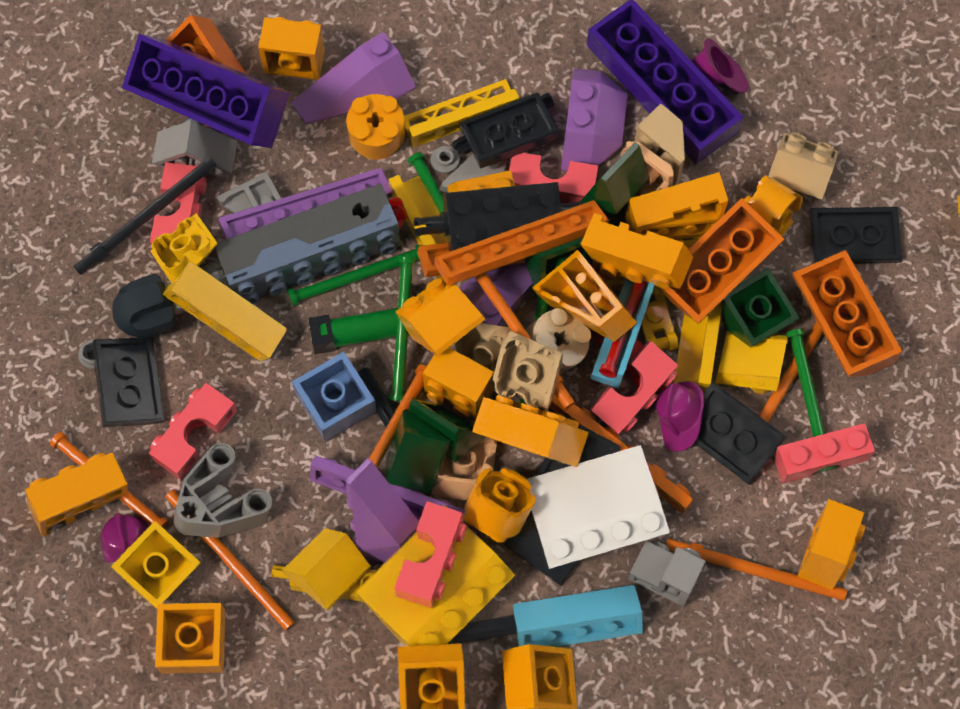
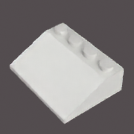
(596, 507)

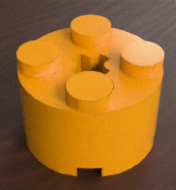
(375, 111)
(775, 203)
(499, 503)

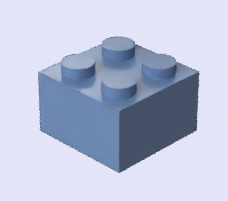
(334, 396)

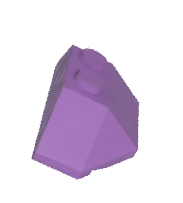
(593, 119)

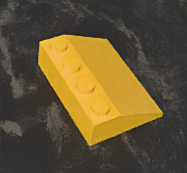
(469, 587)

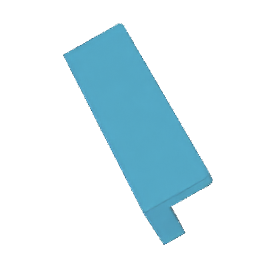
(627, 349)
(579, 617)

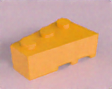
(679, 210)
(636, 256)
(585, 296)
(75, 491)

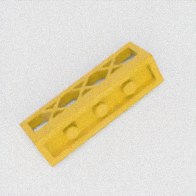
(448, 123)

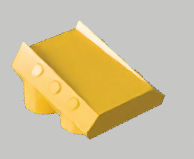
(186, 244)
(754, 366)

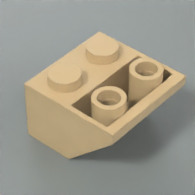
(663, 136)
(803, 164)

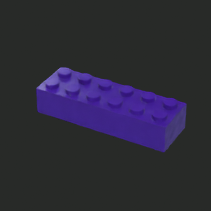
(662, 74)
(206, 91)

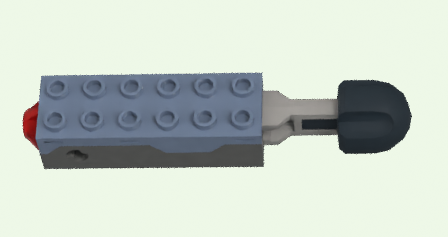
(276, 257)

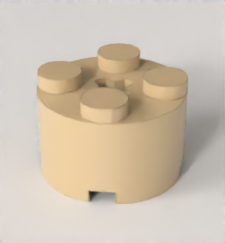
(562, 333)

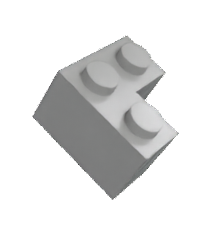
(194, 143)
(667, 572)

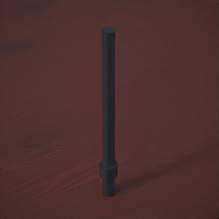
(100, 251)

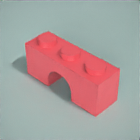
(572, 185)
(189, 199)
(654, 370)
(205, 408)
(809, 455)
(423, 581)

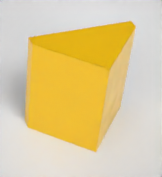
(155, 565)
(327, 567)

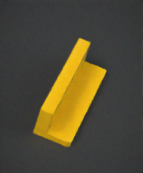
(417, 204)
(225, 312)
(698, 349)

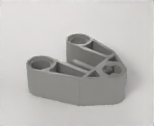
(228, 519)

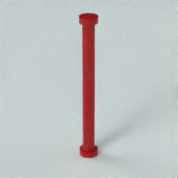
(609, 368)

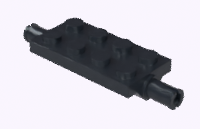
(492, 211)

